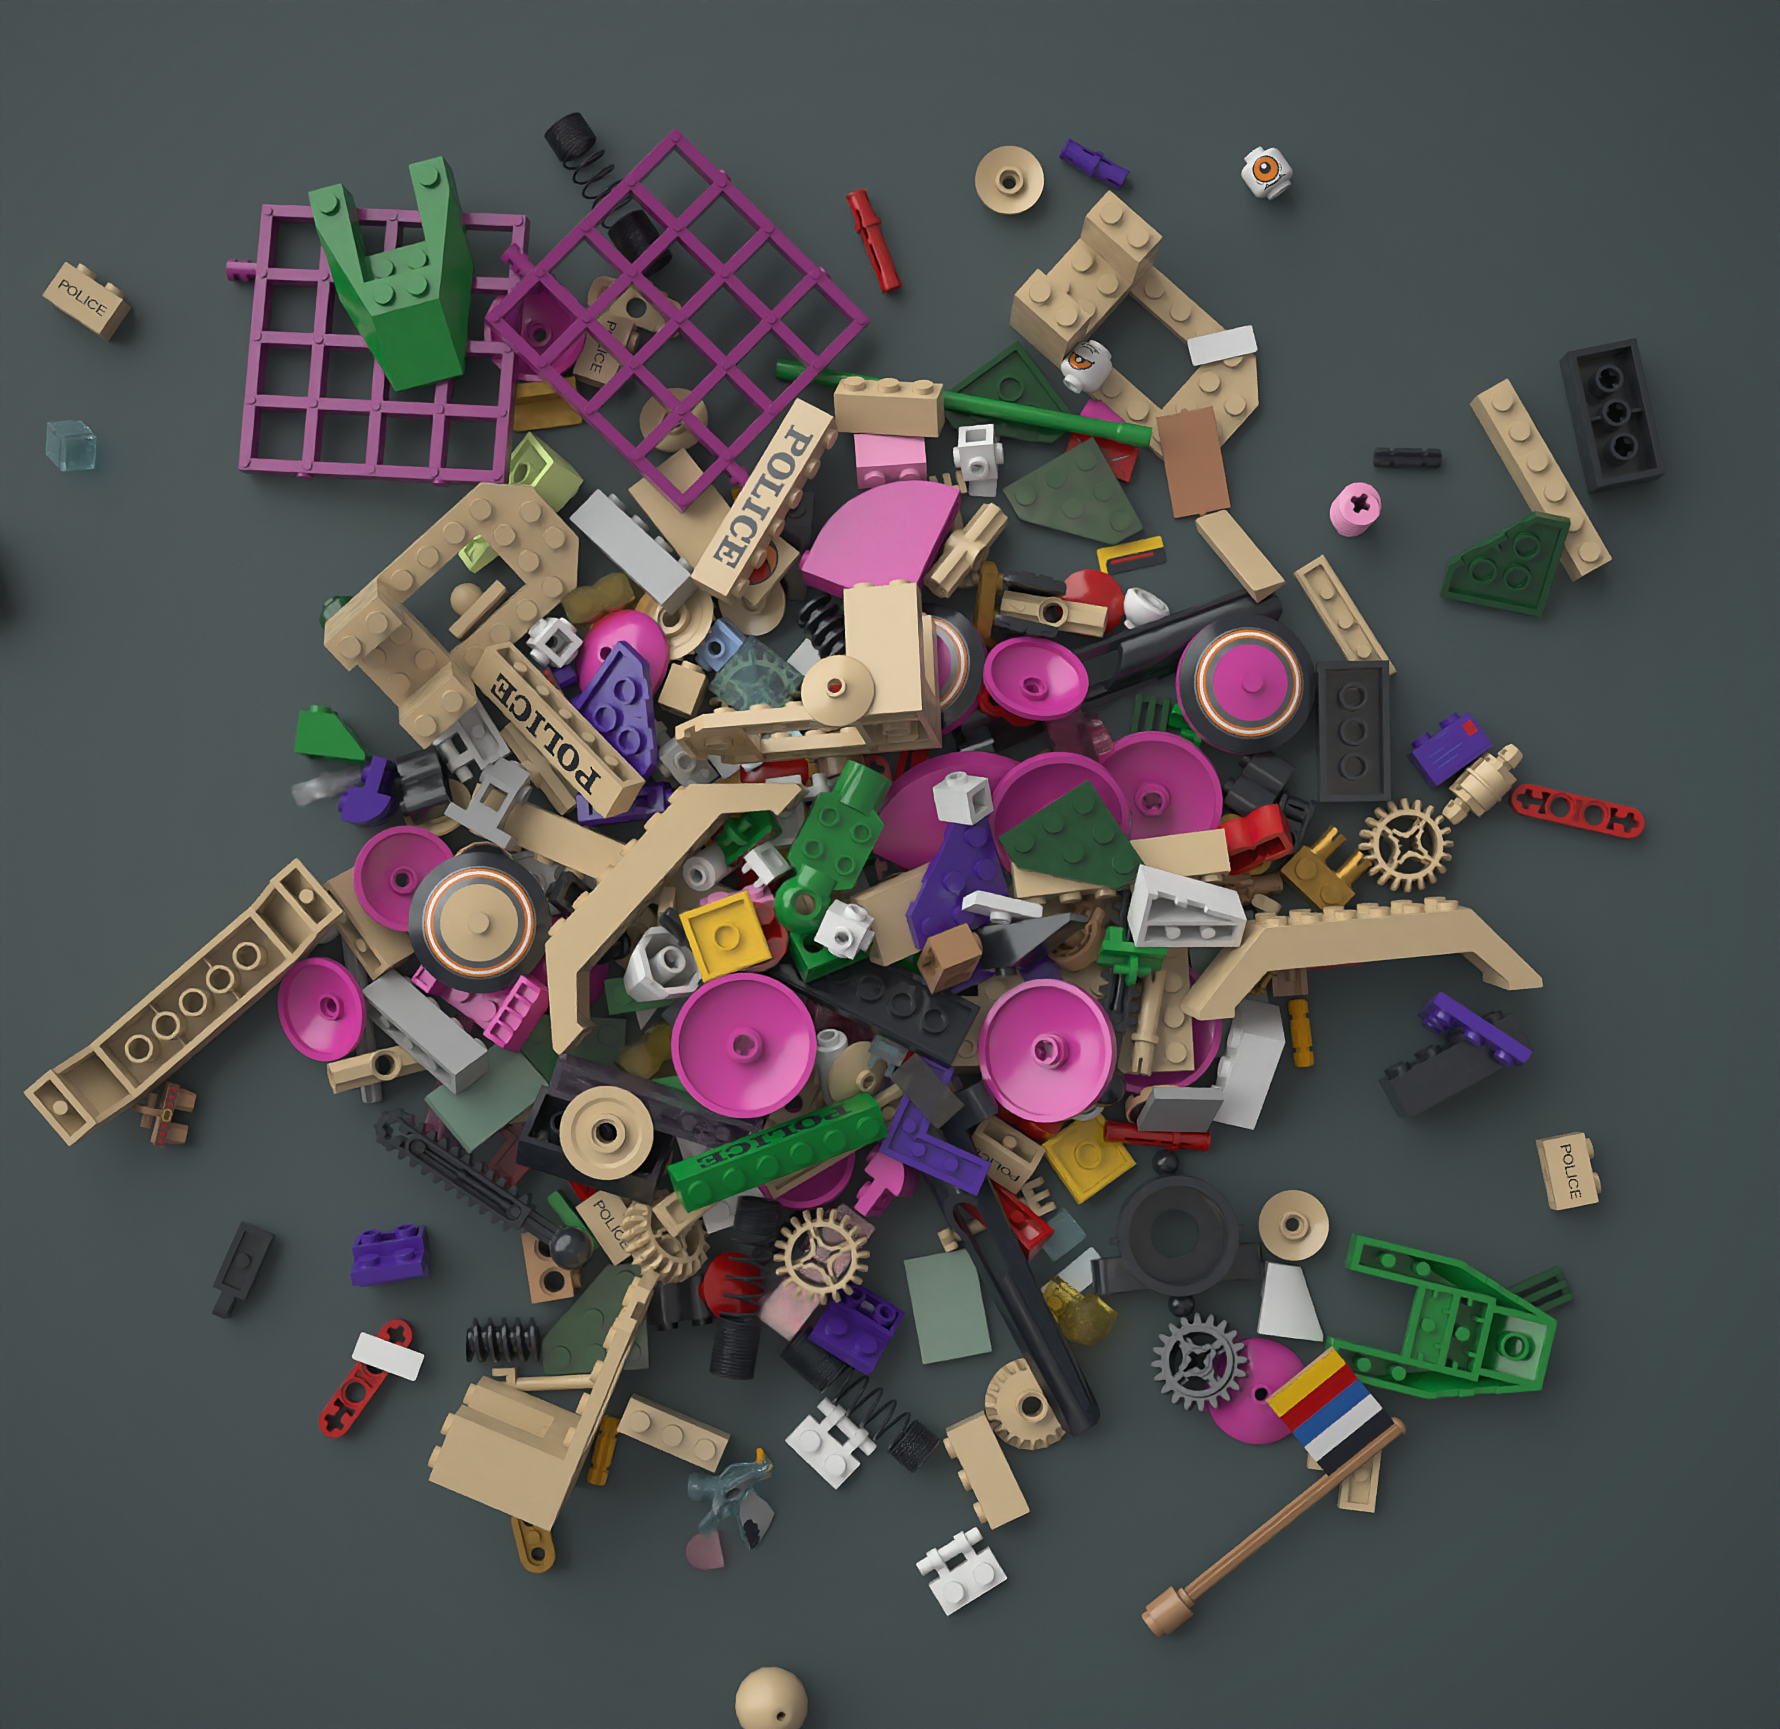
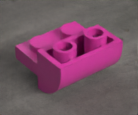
(891, 1180)

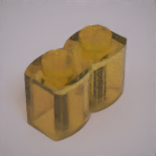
(591, 603)
(647, 1055)

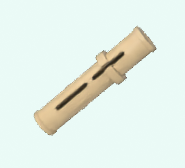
(1147, 1023)

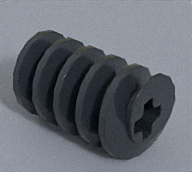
(822, 626)
(503, 1339)

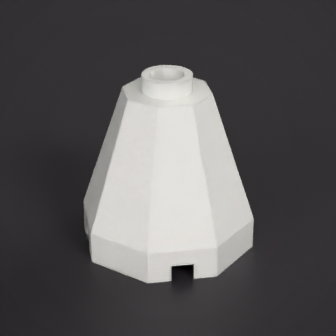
(660, 968)

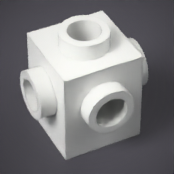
(978, 453)
(564, 646)
(845, 930)

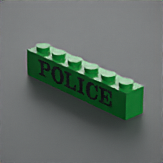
(777, 1151)

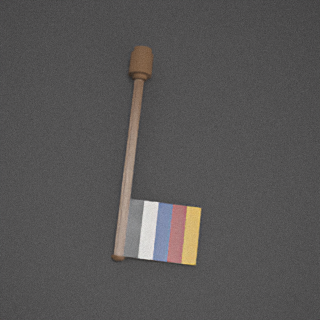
(1339, 1429)

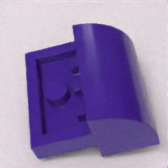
(372, 804)
(390, 1256)
(857, 1327)

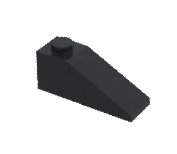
(798, 534)
(1025, 941)

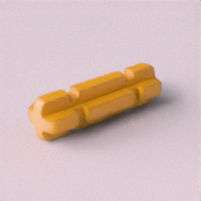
(1300, 1033)
(603, 1450)

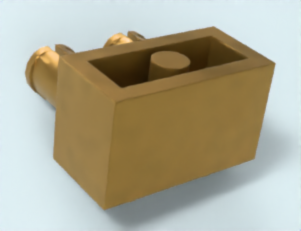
(1312, 879)

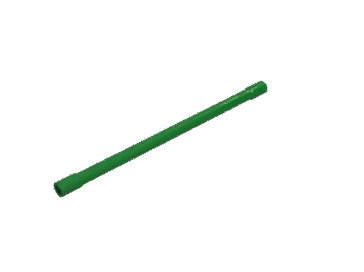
(1121, 432)

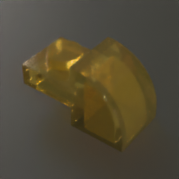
(1080, 1317)

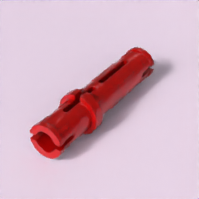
(869, 228)
(1128, 1133)

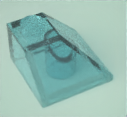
(755, 677)

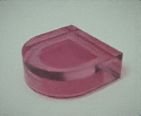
(705, 1552)

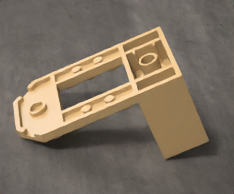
(1089, 284)
(397, 649)
(898, 649)
(525, 1450)

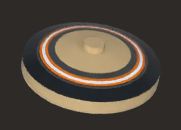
(479, 922)

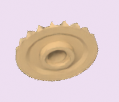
(692, 622)
(593, 1153)
(1005, 1413)

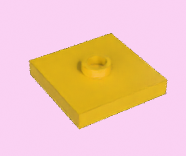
(725, 936)
(1084, 1158)

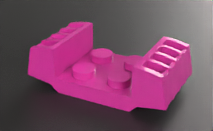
(504, 1014)

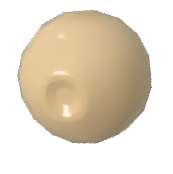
(771, 1700)

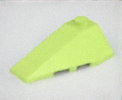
(546, 472)

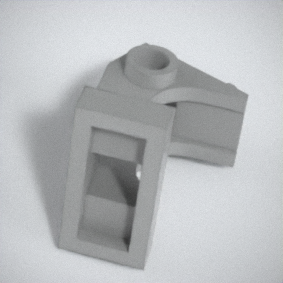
(679, 769)
(507, 776)

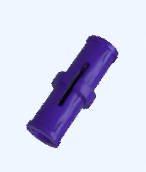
(1094, 164)

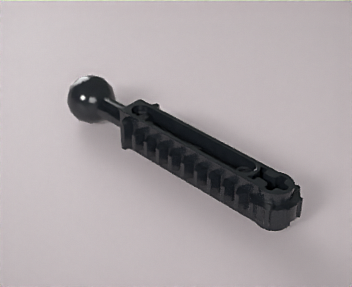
(1118, 1003)
(568, 1246)

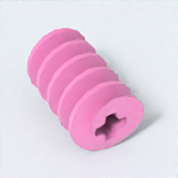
(1362, 497)

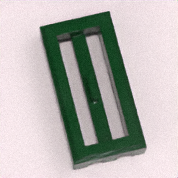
(1152, 702)
(1560, 1284)

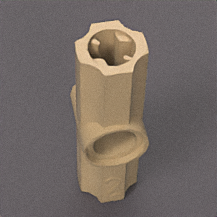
(966, 550)
(1076, 617)
(542, 773)
(361, 1069)

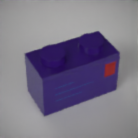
(1449, 749)

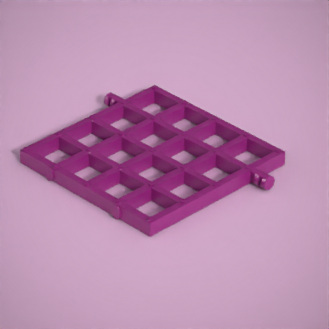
(676, 319)
(379, 406)

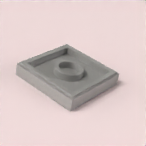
(1180, 1109)

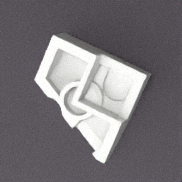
(1287, 1304)

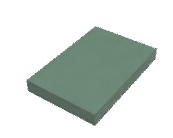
(491, 1100)
(947, 1306)

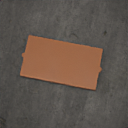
(1193, 462)

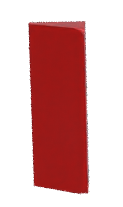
(1028, 1227)

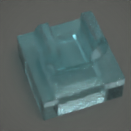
(886, 1050)

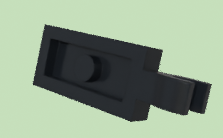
(241, 1266)

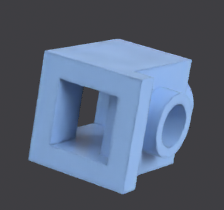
(728, 637)

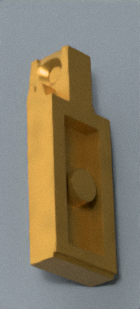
(989, 584)

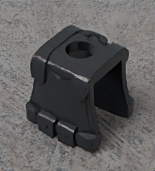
(1028, 583)

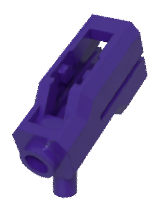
(650, 799)

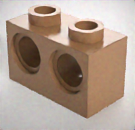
(950, 958)
(539, 1266)

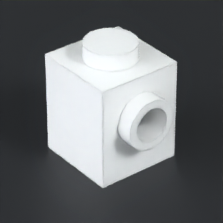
(963, 798)

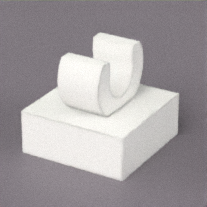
(766, 863)

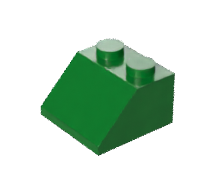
(329, 738)

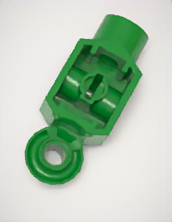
(832, 845)

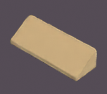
(1239, 554)

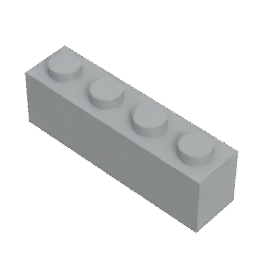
(634, 551)
(425, 1031)

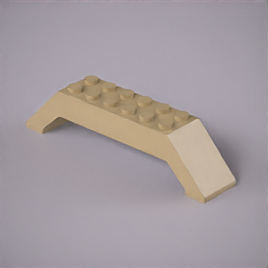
(634, 884)
(1353, 937)
(188, 1007)

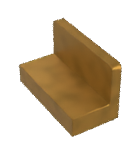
(542, 408)

